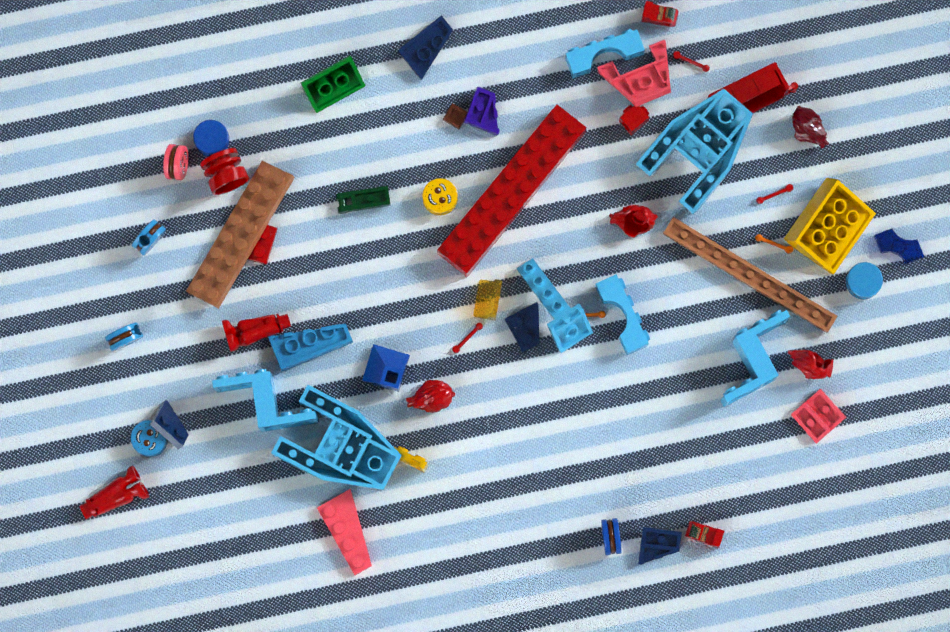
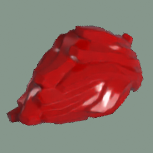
(634, 219)
(811, 364)
(432, 396)

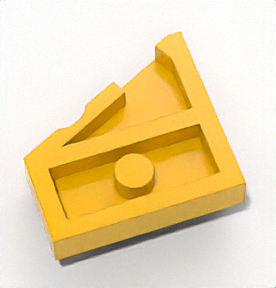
(414, 461)

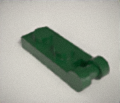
(363, 199)

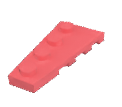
(345, 527)

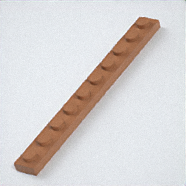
(750, 275)

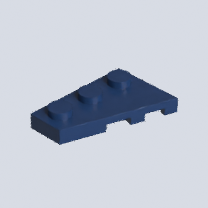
(425, 46)

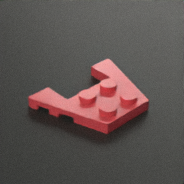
(644, 82)

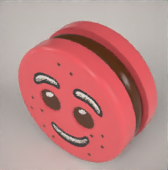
(175, 162)

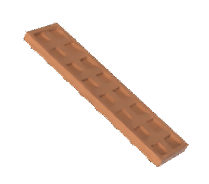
(240, 234)

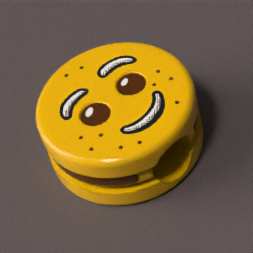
(440, 196)

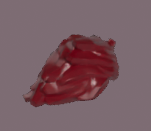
(809, 127)

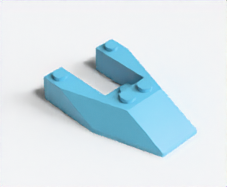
(708, 138)
(350, 450)

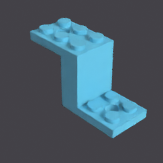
(755, 357)
(265, 400)

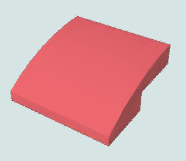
(818, 415)

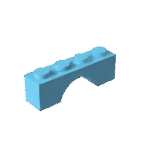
(626, 45)
(612, 292)

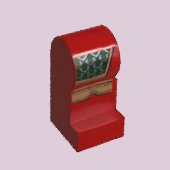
(659, 15)
(704, 534)

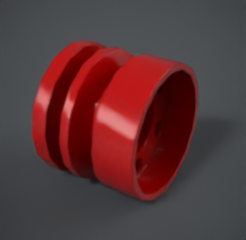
(224, 171)

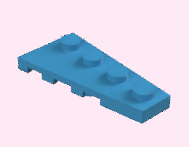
(299, 347)

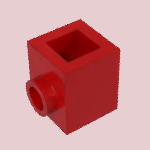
(634, 118)

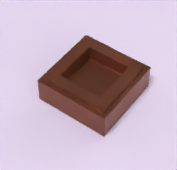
(455, 116)

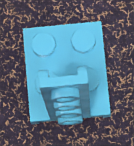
(569, 324)

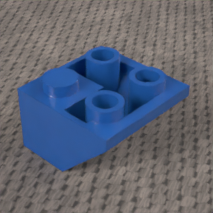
(386, 368)

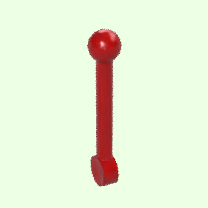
(677, 55)
(788, 188)
(456, 349)

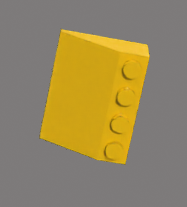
(830, 225)

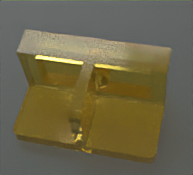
(487, 299)

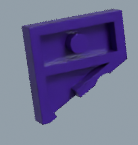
(483, 112)

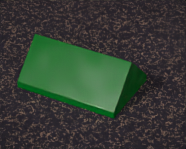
(332, 84)

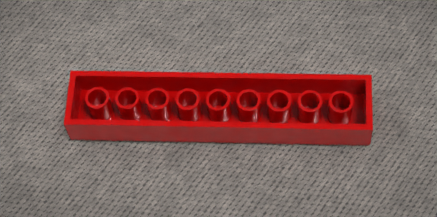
(511, 190)

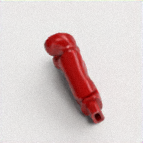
(254, 329)
(115, 494)

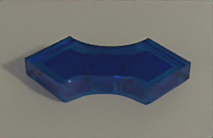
(890, 242)

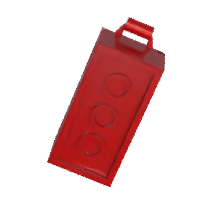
(760, 88)

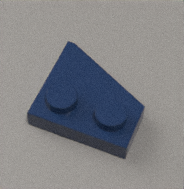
(525, 327)
(169, 425)
(658, 543)

